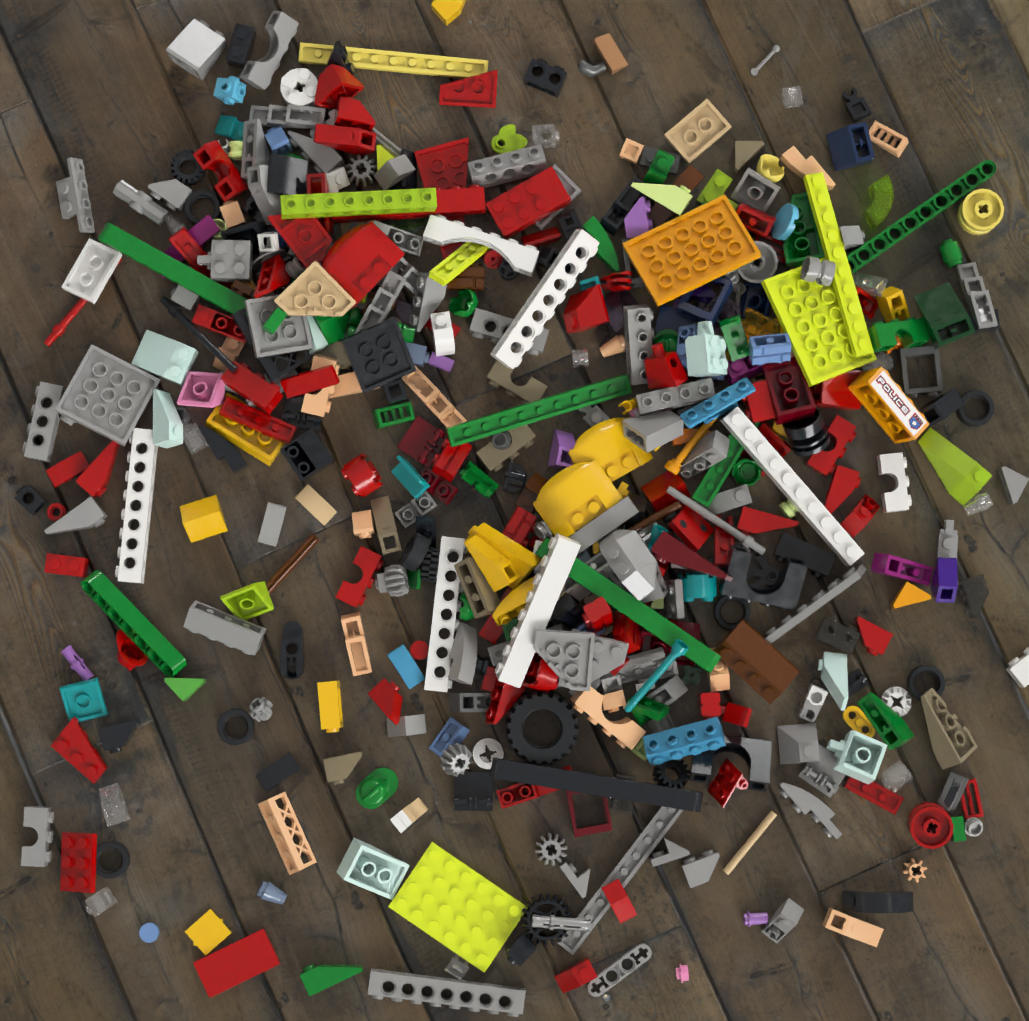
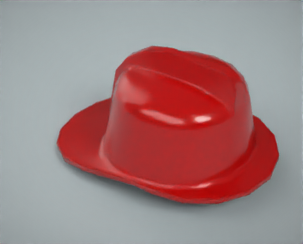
(128, 652)

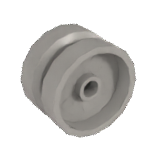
(765, 270)

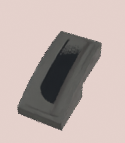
(951, 792)

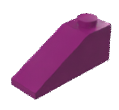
(901, 569)

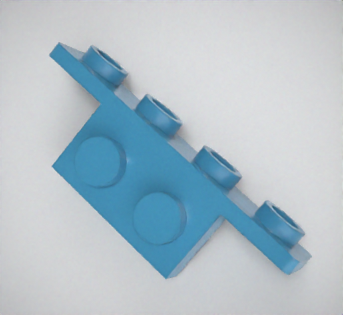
(718, 404)

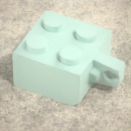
(706, 352)
(858, 756)

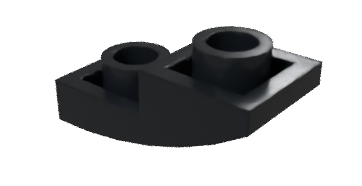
(277, 772)

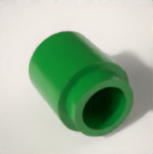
(951, 253)

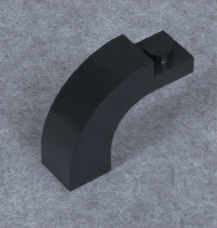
(878, 901)

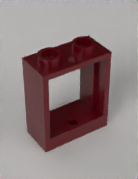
(590, 829)

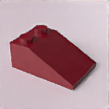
(788, 391)

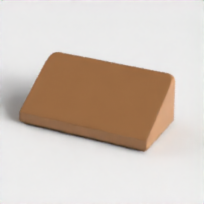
(610, 53)

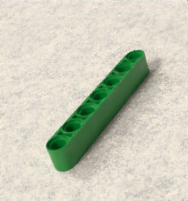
(133, 623)

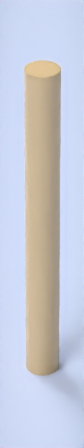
(749, 843)

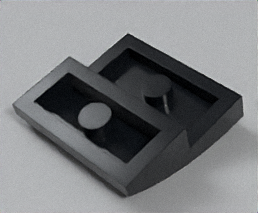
(286, 175)

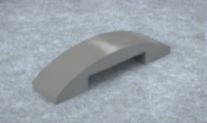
(614, 683)

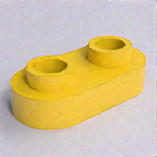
(858, 721)

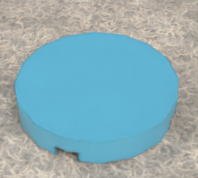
(784, 223)

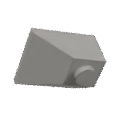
(798, 743)

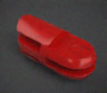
(616, 282)

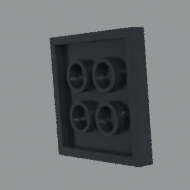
(378, 355)

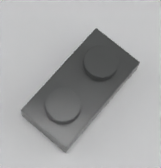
(649, 154)

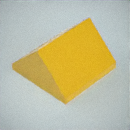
(203, 518)

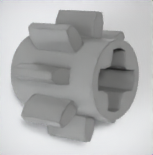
(260, 709)

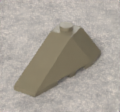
(948, 739)

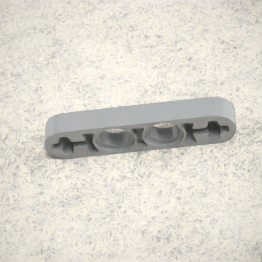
(617, 967)

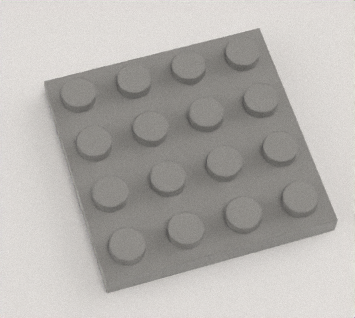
(107, 395)

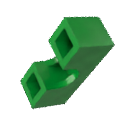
(910, 331)

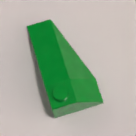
(805, 238)

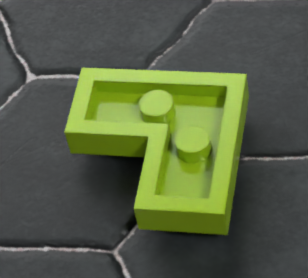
(715, 188)

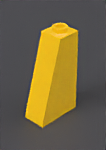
(521, 558)

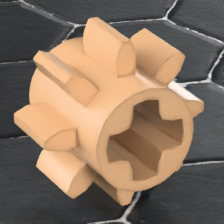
(920, 870)

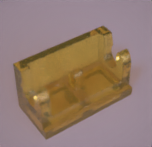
(758, 324)

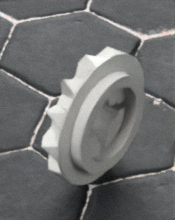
(897, 692)
(479, 749)

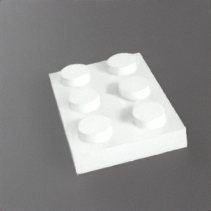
(91, 271)

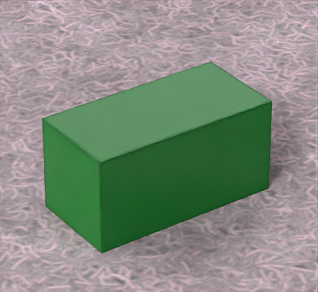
(274, 321)
(958, 829)

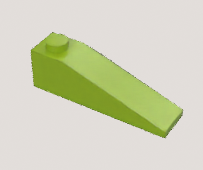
(957, 470)

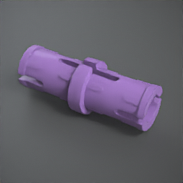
(77, 663)

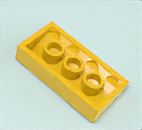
(249, 440)

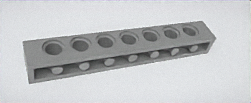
(515, 994)

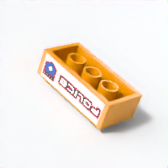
(888, 405)

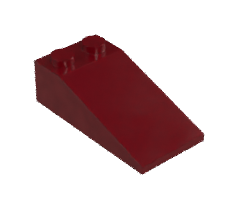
(672, 550)

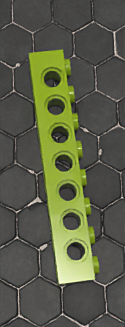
(358, 203)

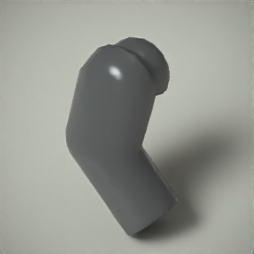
(590, 70)

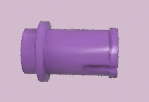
(755, 918)

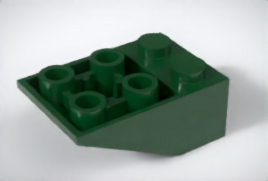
(943, 315)

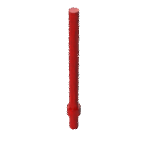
(58, 329)

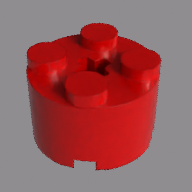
(362, 475)
(540, 675)

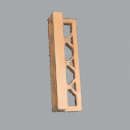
(283, 834)

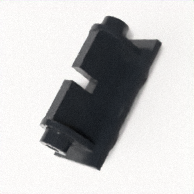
(856, 682)

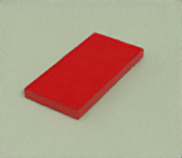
(236, 963)

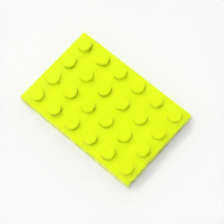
(814, 326)
(458, 907)

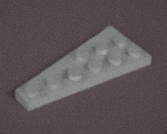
(819, 600)

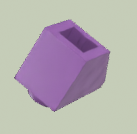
(637, 219)
(561, 444)

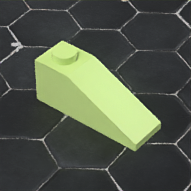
(667, 195)

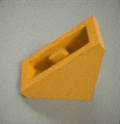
(908, 595)

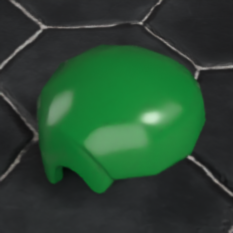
(464, 304)
(746, 471)
(466, 611)

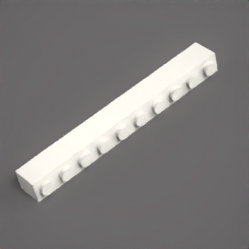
(792, 486)

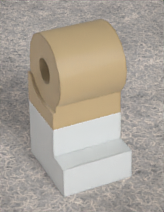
(409, 814)

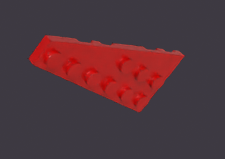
(445, 167)

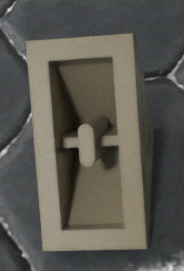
(743, 152)

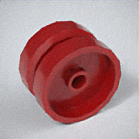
(938, 833)

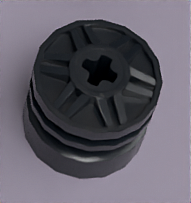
(808, 434)

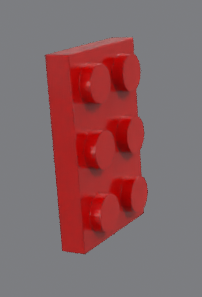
(78, 862)

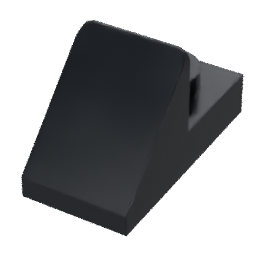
(427, 527)

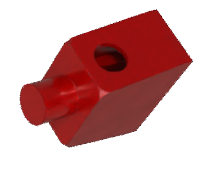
(664, 368)

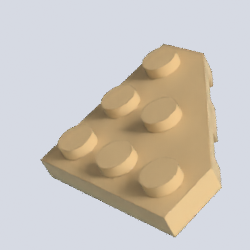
(315, 295)

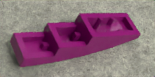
(201, 232)

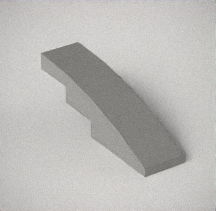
(288, 116)
(976, 295)
(383, 301)
(604, 523)

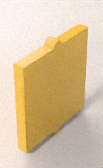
(208, 932)

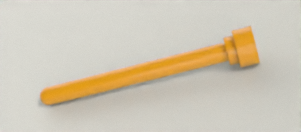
(675, 464)

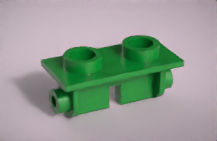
(476, 476)

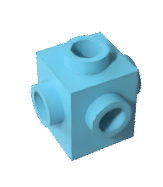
(230, 90)

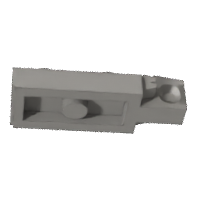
(947, 541)

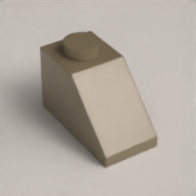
(341, 766)

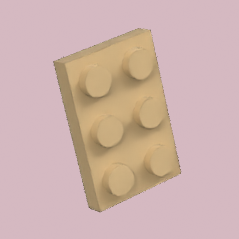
(697, 131)

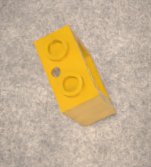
(330, 706)

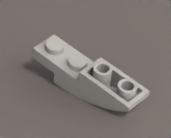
(805, 802)

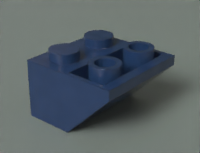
(850, 146)

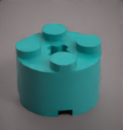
(698, 586)

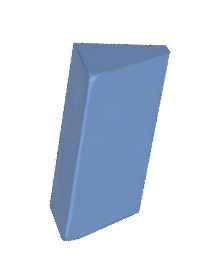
(450, 733)

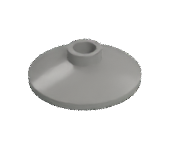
(257, 264)

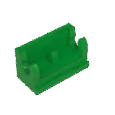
(734, 337)

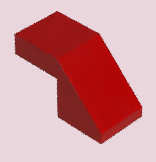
(619, 901)

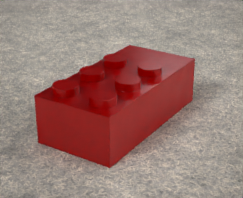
(528, 203)

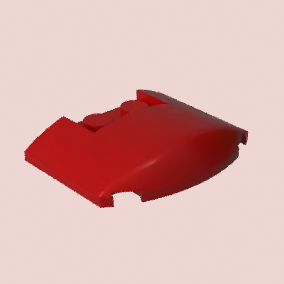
(361, 259)

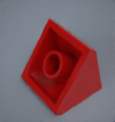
(656, 491)

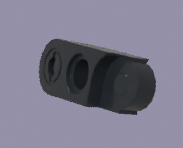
(292, 634)

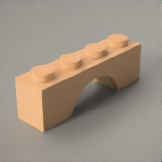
(625, 730)

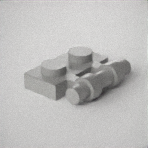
(674, 599)

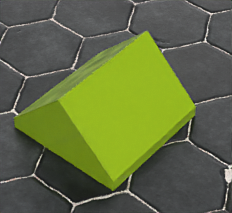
(249, 601)

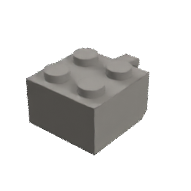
(229, 260)

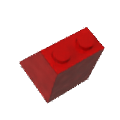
(835, 392)

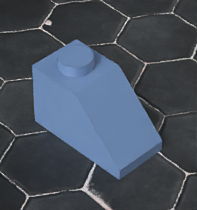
(278, 141)

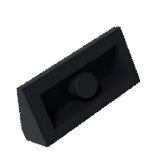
(410, 181)

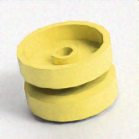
(988, 203)

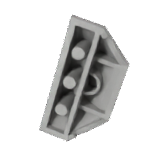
(630, 561)

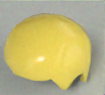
(769, 168)

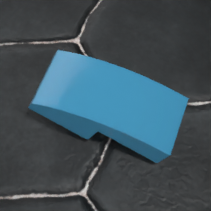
(406, 666)

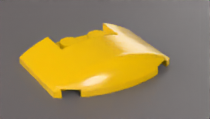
(609, 448)
(575, 497)

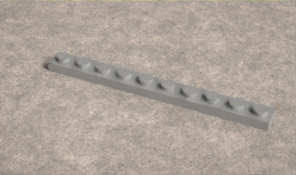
(624, 872)

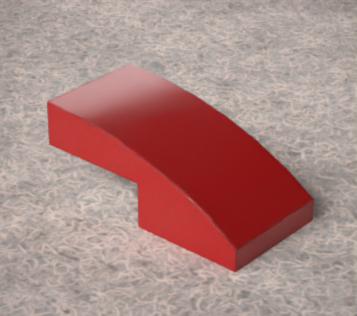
(67, 469)

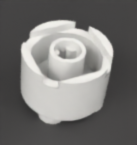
(295, 79)

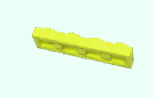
(457, 262)

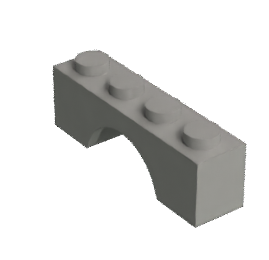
(280, 31)

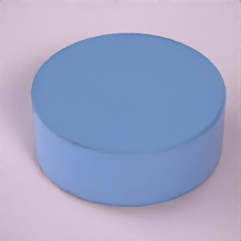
(149, 932)

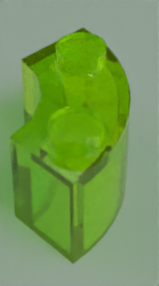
(881, 201)

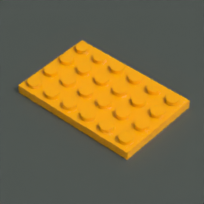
(691, 250)

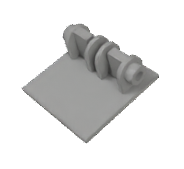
(821, 773)

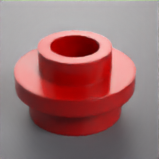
(50, 511)

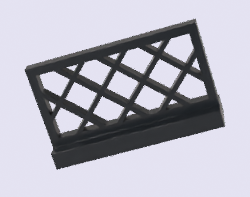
(266, 362)

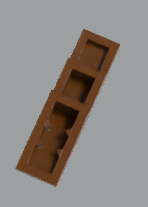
(690, 179)

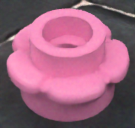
(682, 973)

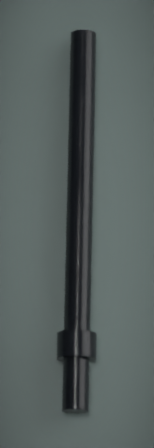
(176, 312)

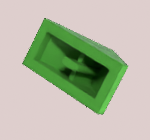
(184, 687)

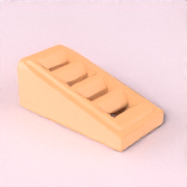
(890, 133)

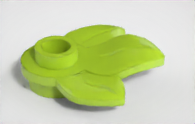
(510, 140)

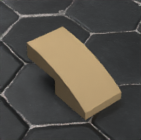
(315, 504)

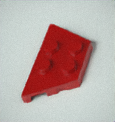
(304, 237)

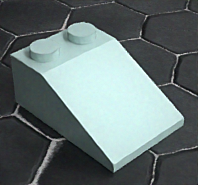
(165, 357)
(372, 869)

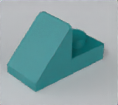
(230, 128)

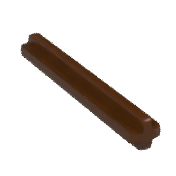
(291, 563)

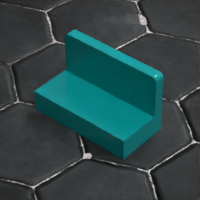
(410, 478)

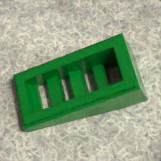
(377, 417)

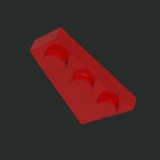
(471, 91)
(79, 752)

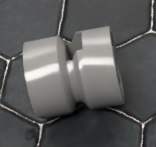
(814, 270)

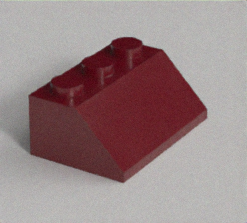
(649, 641)

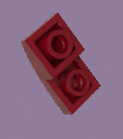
(438, 486)

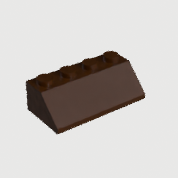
(756, 661)

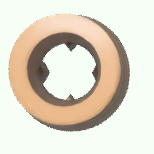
(613, 346)

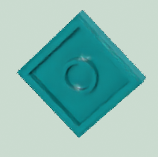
(83, 700)

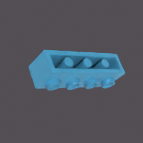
(684, 741)

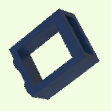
(701, 315)

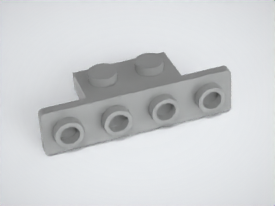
(74, 196)

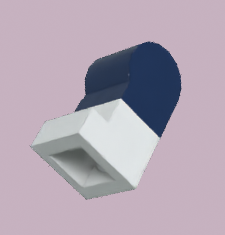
(274, 241)

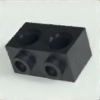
(543, 81)

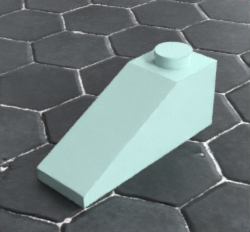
(166, 421)
(835, 676)

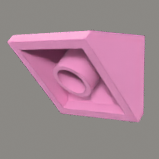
(202, 390)

